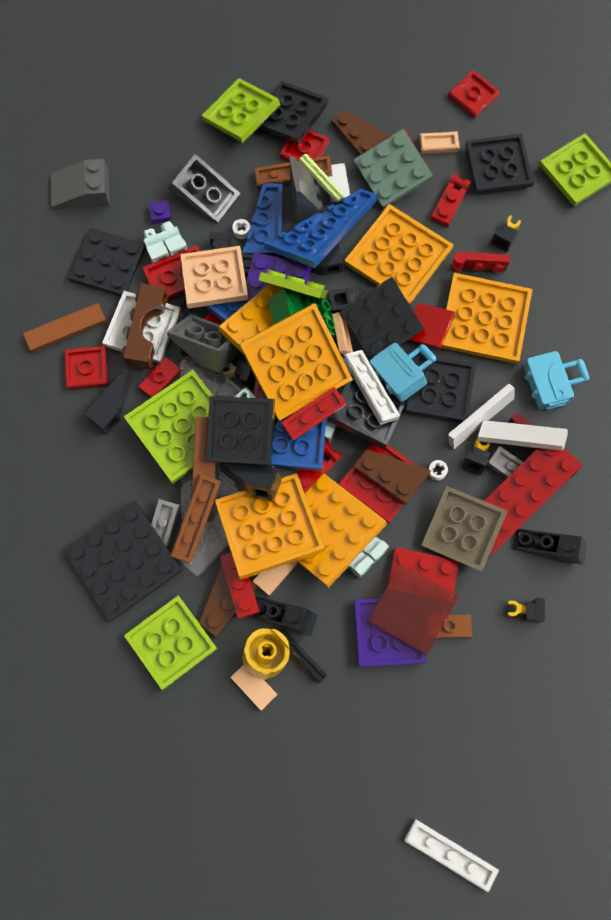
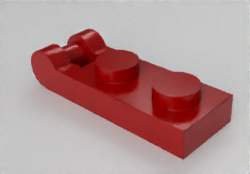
(450, 201)
(480, 262)
(309, 477)

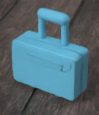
(399, 371)
(549, 379)

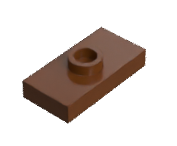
(457, 627)

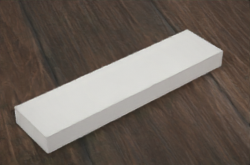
(371, 387)
(485, 412)
(523, 435)
(451, 855)

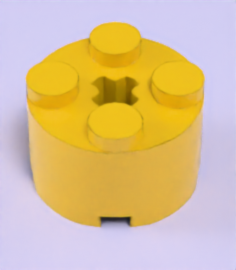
(263, 641)

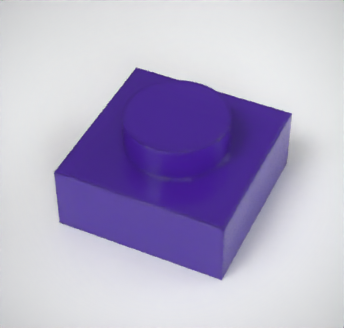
(160, 211)

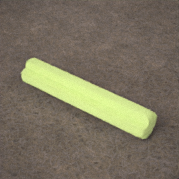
(321, 178)

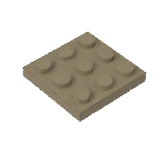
(464, 528)

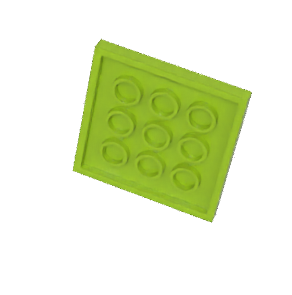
(168, 423)

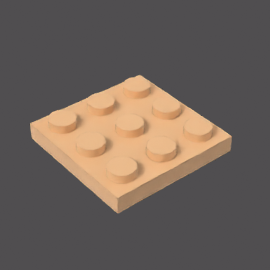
(214, 277)

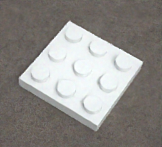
(154, 330)

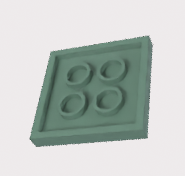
(393, 168)

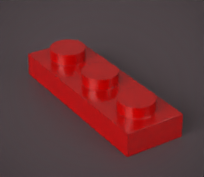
(313, 413)
(241, 590)

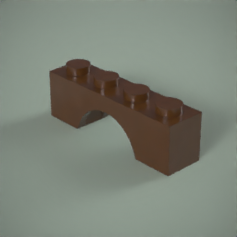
(150, 303)

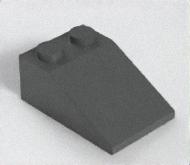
(81, 185)
(203, 189)
(303, 192)
(204, 342)

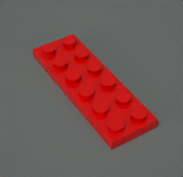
(531, 487)

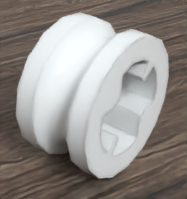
(240, 223)
(441, 464)

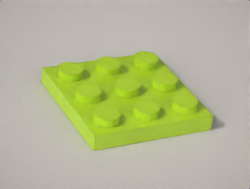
(241, 110)
(578, 169)
(293, 284)
(170, 642)

